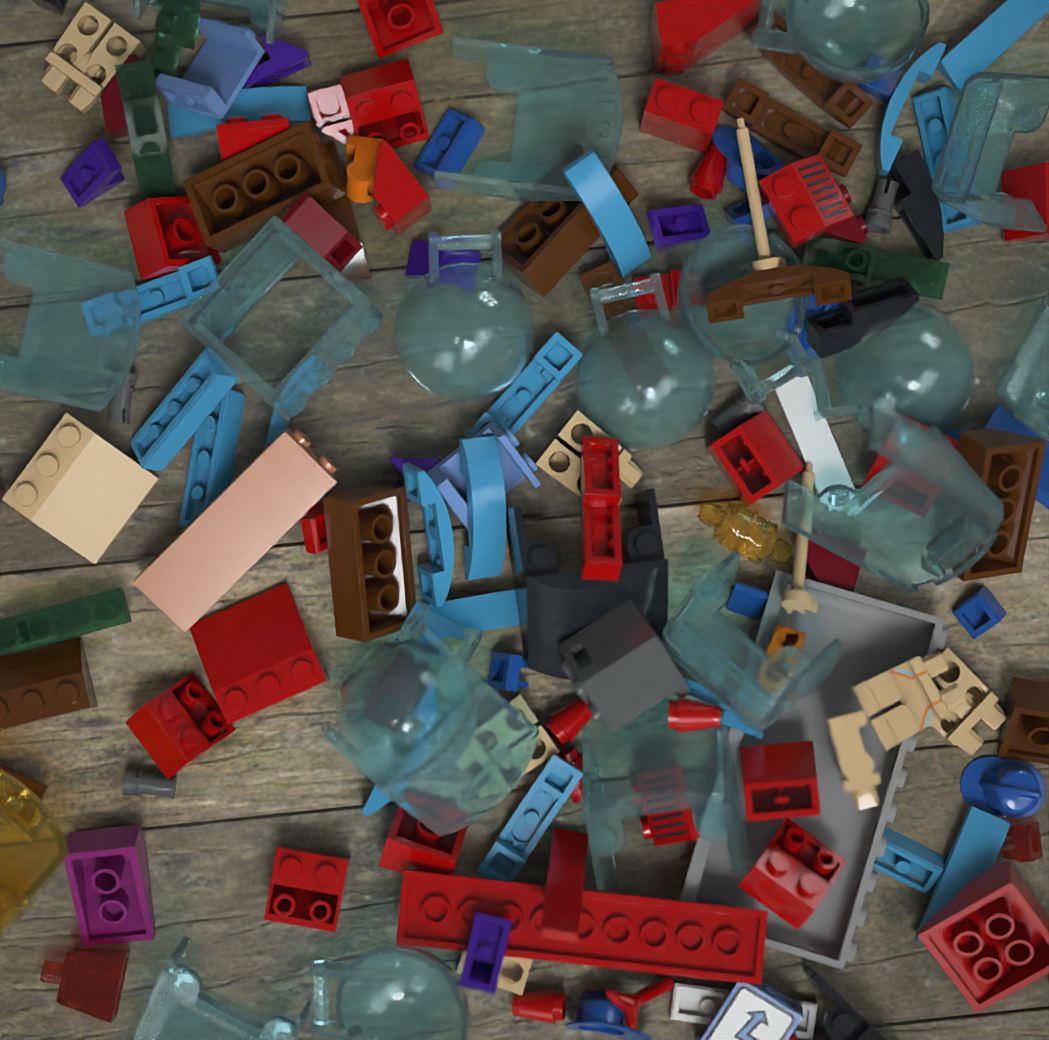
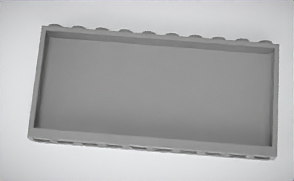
(873, 640)

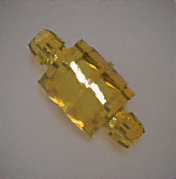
(745, 532)

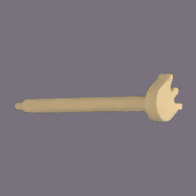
(765, 261)
(797, 598)

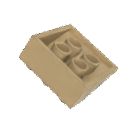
(80, 488)

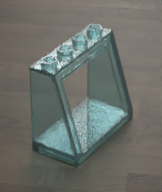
(246, 284)

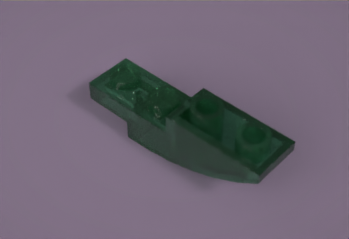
(175, 28)
(145, 129)
(874, 267)
(63, 621)

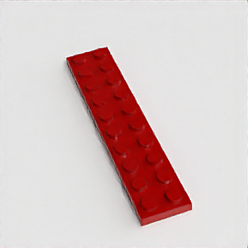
(612, 933)

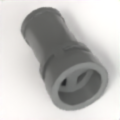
(880, 214)
(121, 402)
(735, 414)
(138, 782)

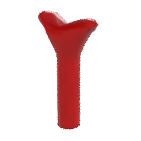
(630, 1002)

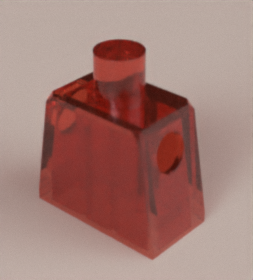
(89, 980)

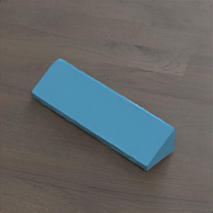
(991, 39)
(934, 116)
(183, 411)
(212, 456)
(971, 855)
(910, 858)

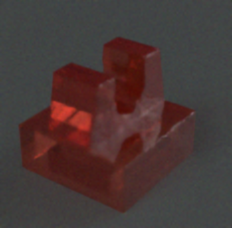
(1027, 841)

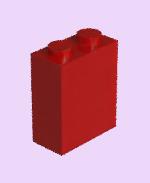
(681, 115)

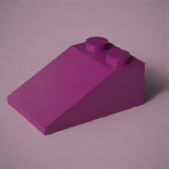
(111, 885)

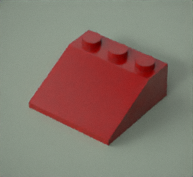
(692, 29)
(258, 654)
(990, 937)

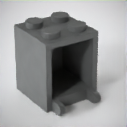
(620, 666)

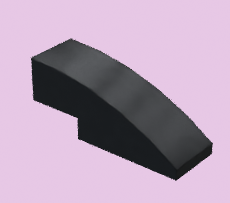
(920, 205)
(860, 318)

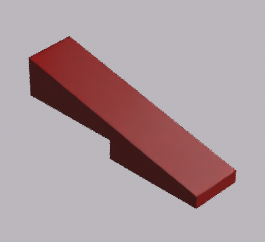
(600, 509)
(564, 885)

